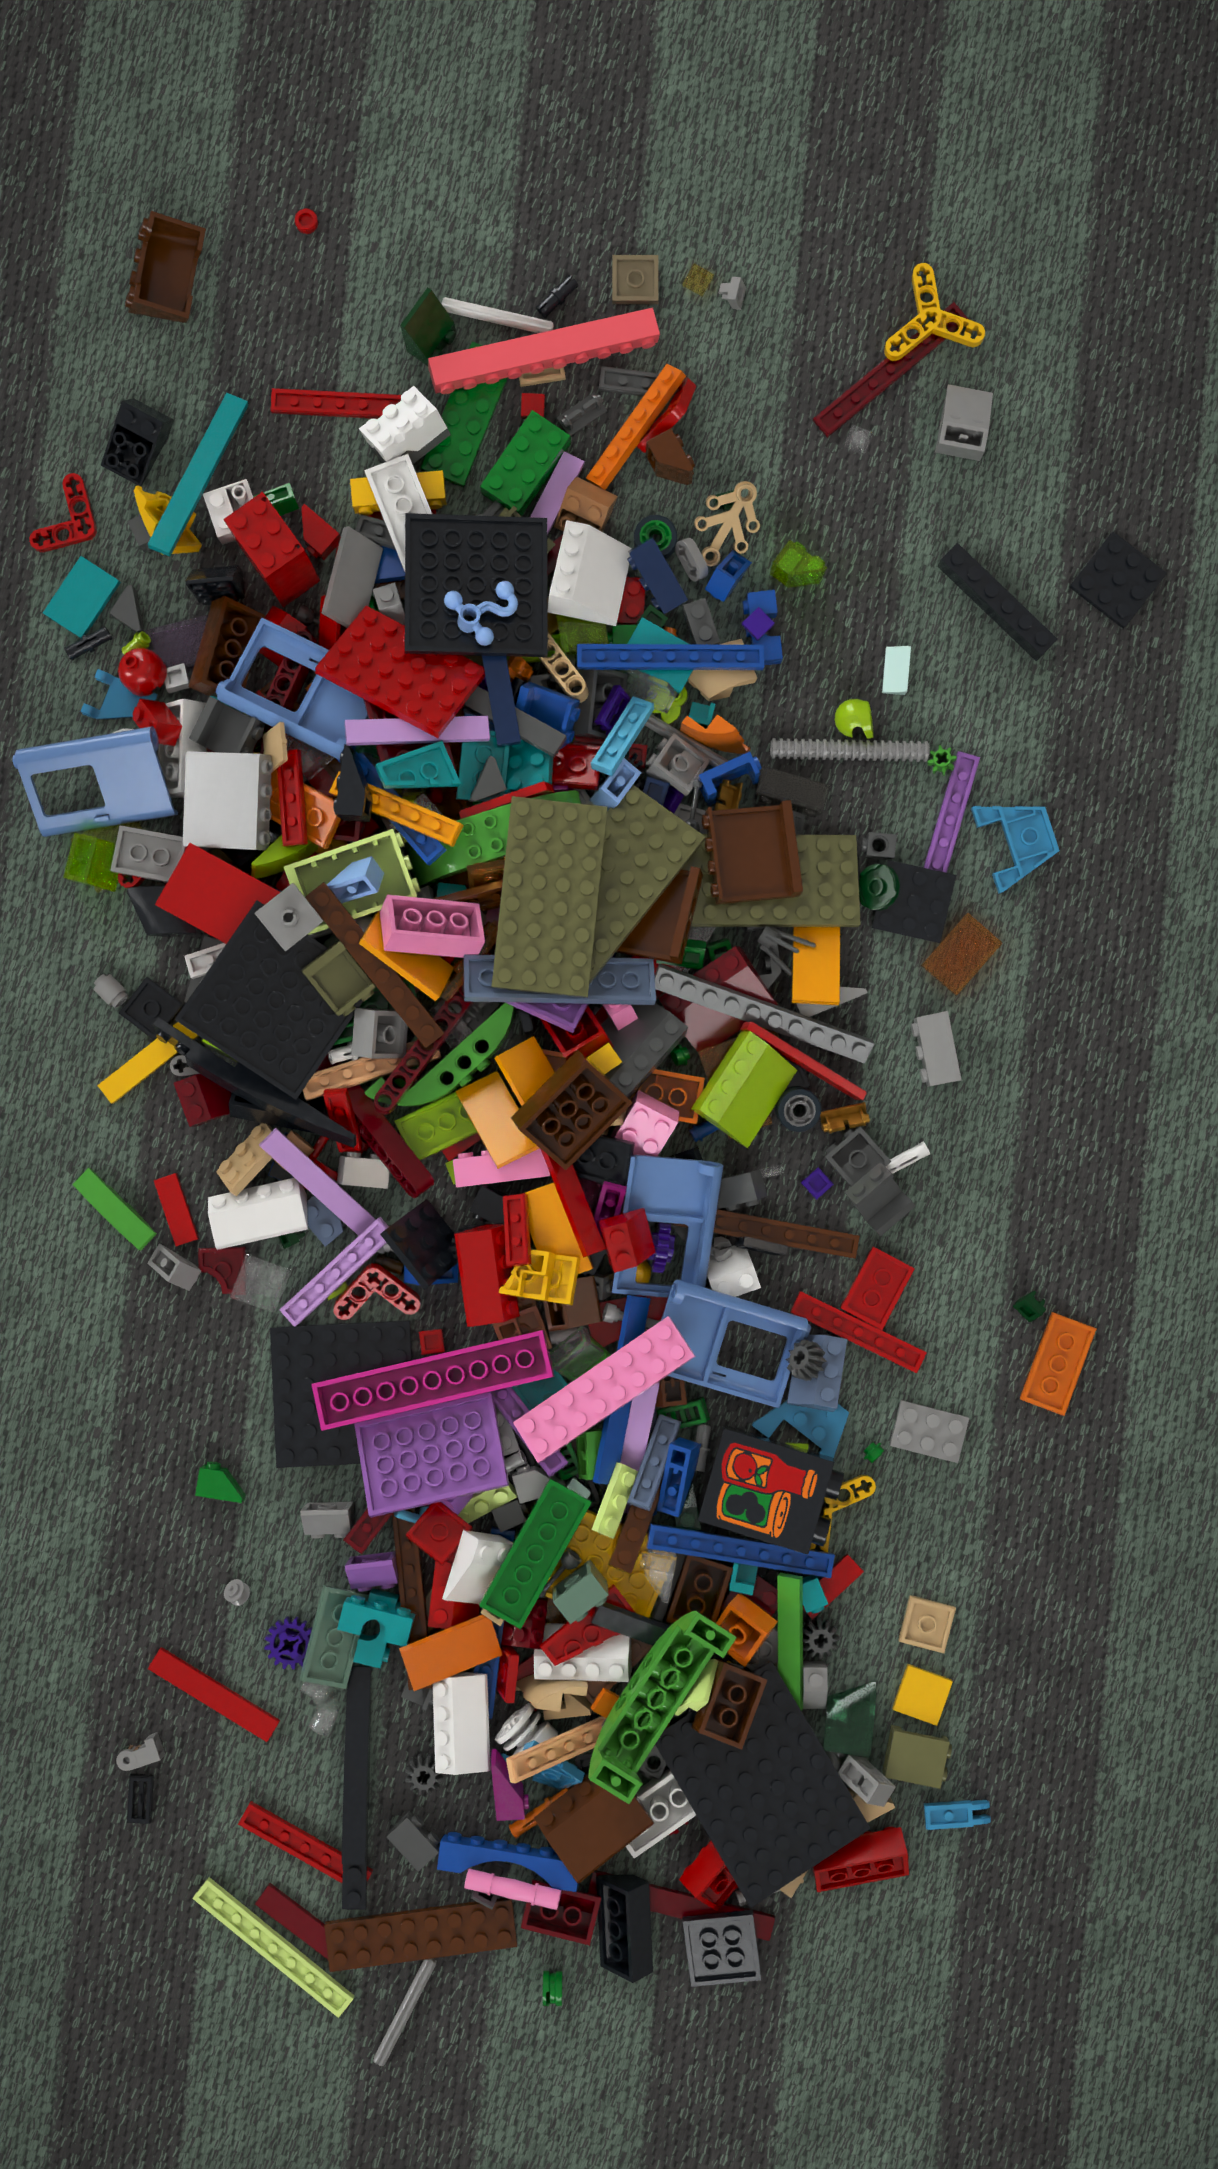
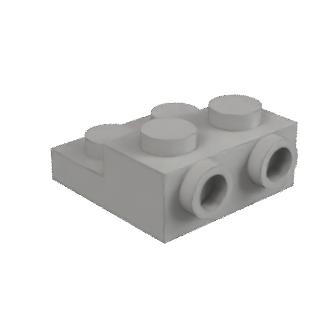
(676, 763)

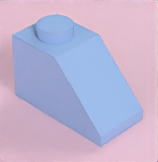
(616, 786)
(357, 880)

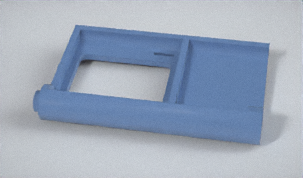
(324, 707)
(125, 772)
(678, 1194)
(702, 1321)

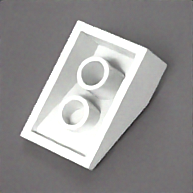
(475, 1566)

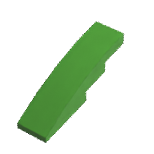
(114, 1209)

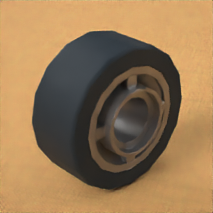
(807, 1117)

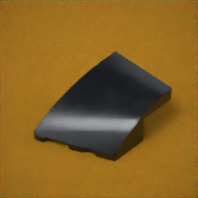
(153, 918)

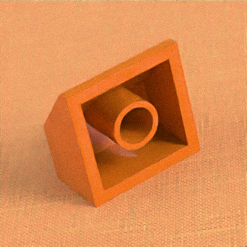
(748, 1624)

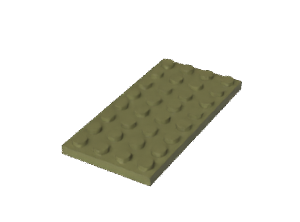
(640, 859)
(549, 897)
(827, 897)

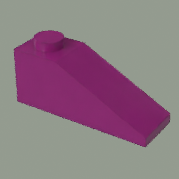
(609, 1201)
(508, 1796)

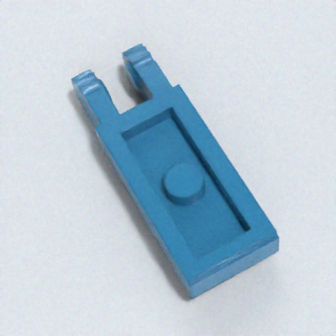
(955, 1814)

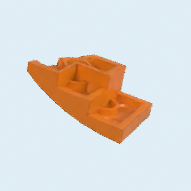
(718, 735)

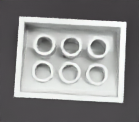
(589, 575)

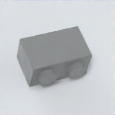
(362, 1171)

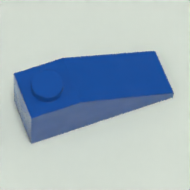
(678, 1475)

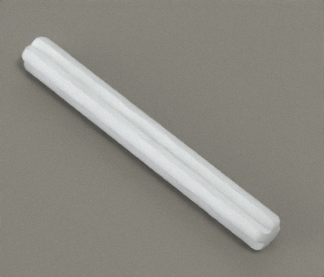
(496, 316)

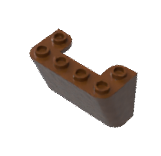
(165, 268)

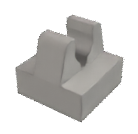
(733, 292)
(177, 678)

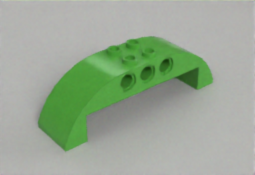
(480, 840)
(431, 1086)
(653, 1700)

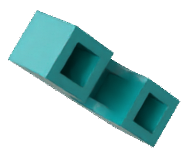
(397, 1622)
(372, 1649)

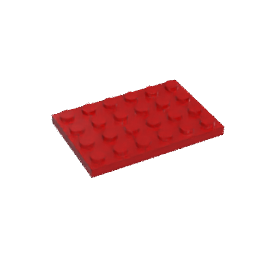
(413, 687)

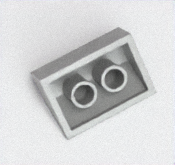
(936, 1049)

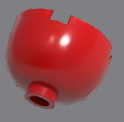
(141, 671)

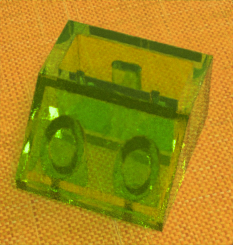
(797, 567)
(91, 862)

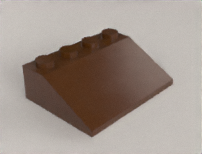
(571, 1110)
(591, 1826)

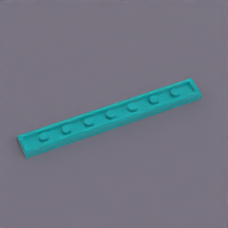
(198, 474)

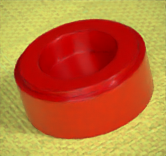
(306, 221)

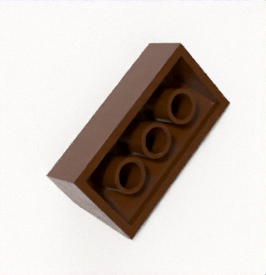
(222, 644)

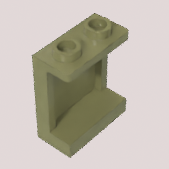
(339, 979)
(916, 1758)

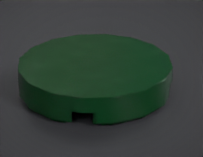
(878, 887)

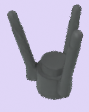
(771, 938)

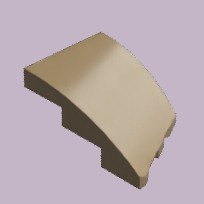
(720, 683)
(548, 1693)

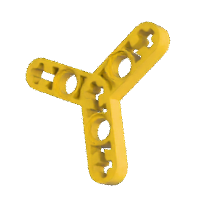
(931, 309)
(835, 1505)

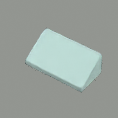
(896, 670)

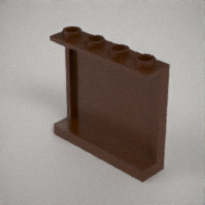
(752, 853)
(667, 924)

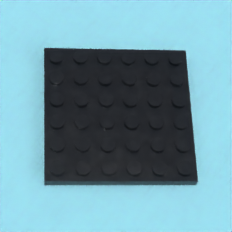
(472, 558)
(264, 1007)
(320, 1354)

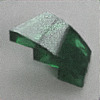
(850, 1720)

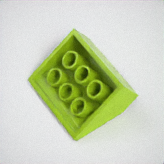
(744, 1088)

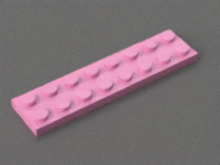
(604, 1389)

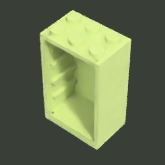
(387, 853)

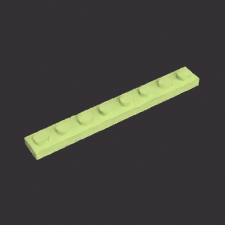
(273, 1947)

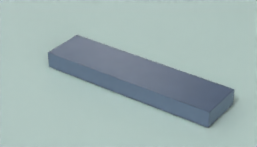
(654, 1463)

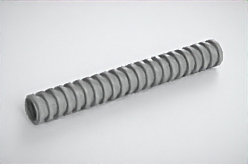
(853, 749)

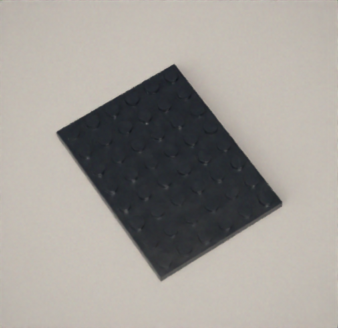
(770, 1804)

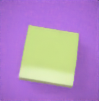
(700, 1691)

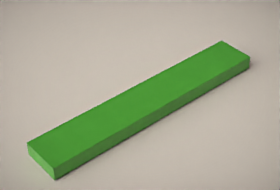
(791, 1633)

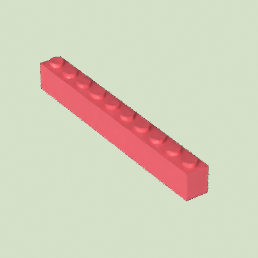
(543, 351)

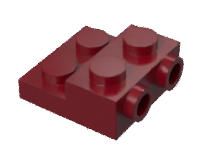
(764, 1596)
(532, 1631)

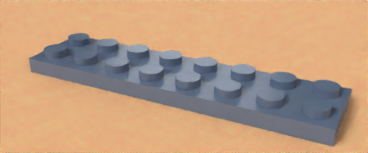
(619, 982)

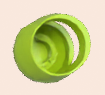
(854, 714)

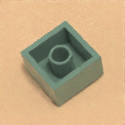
(580, 1592)

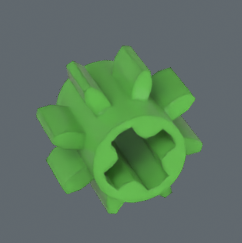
(943, 766)

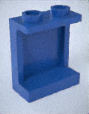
(550, 708)
(729, 770)

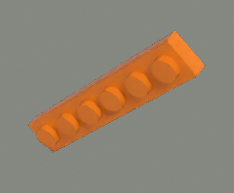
(636, 426)

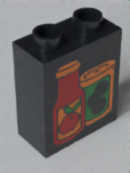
(770, 1490)

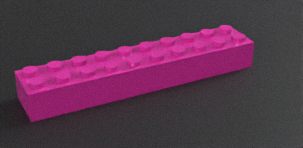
(432, 1380)

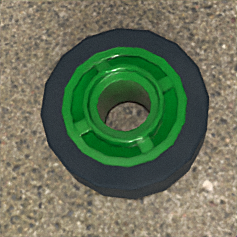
(657, 525)

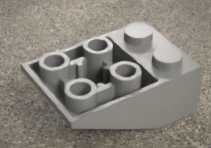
(964, 423)

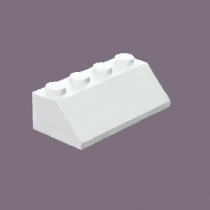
(173, 757)
(258, 1213)
(602, 1662)
(461, 1724)
(667, 1809)

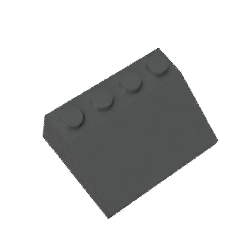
(642, 1045)

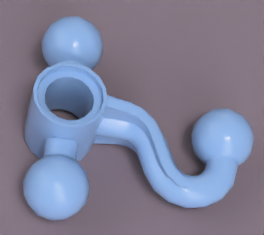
(483, 635)

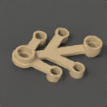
(730, 520)

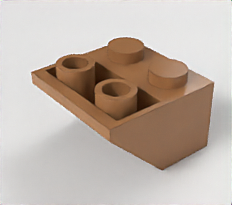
(585, 505)

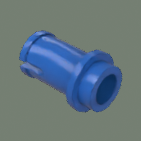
(702, 1130)

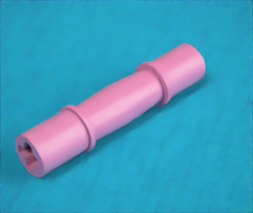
(513, 1889)

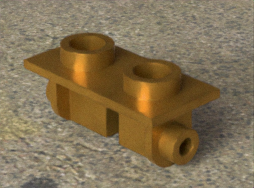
(729, 795)
(836, 1119)

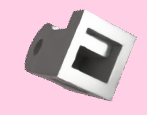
(138, 1756)

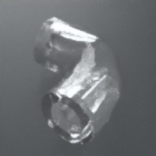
(326, 1707)

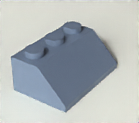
(821, 1392)

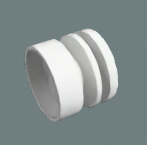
(522, 1729)

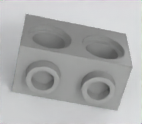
(866, 1780)

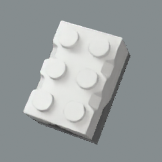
(405, 428)

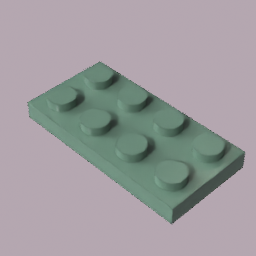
(330, 1650)

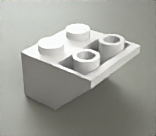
(224, 502)

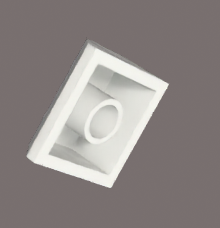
(734, 1275)

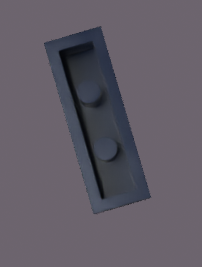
(656, 576)

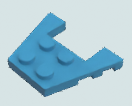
(1027, 835)
(819, 1426)
(558, 1776)

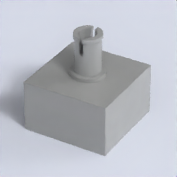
(289, 917)

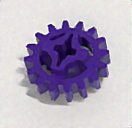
(663, 1246)
(285, 1634)

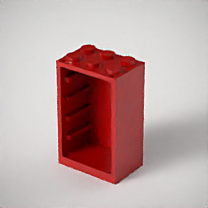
(272, 549)
(211, 893)

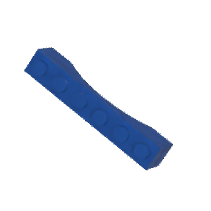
(461, 1853)

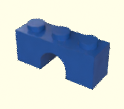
(772, 644)

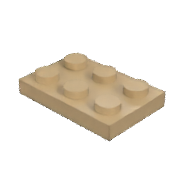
(245, 1161)

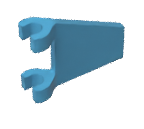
(118, 700)

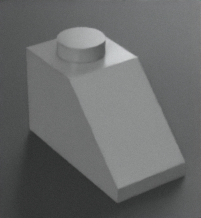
(389, 602)
(174, 1267)
(530, 1482)
(814, 1685)

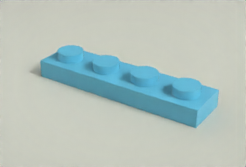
(622, 736)

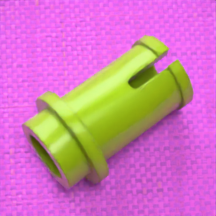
(140, 640)

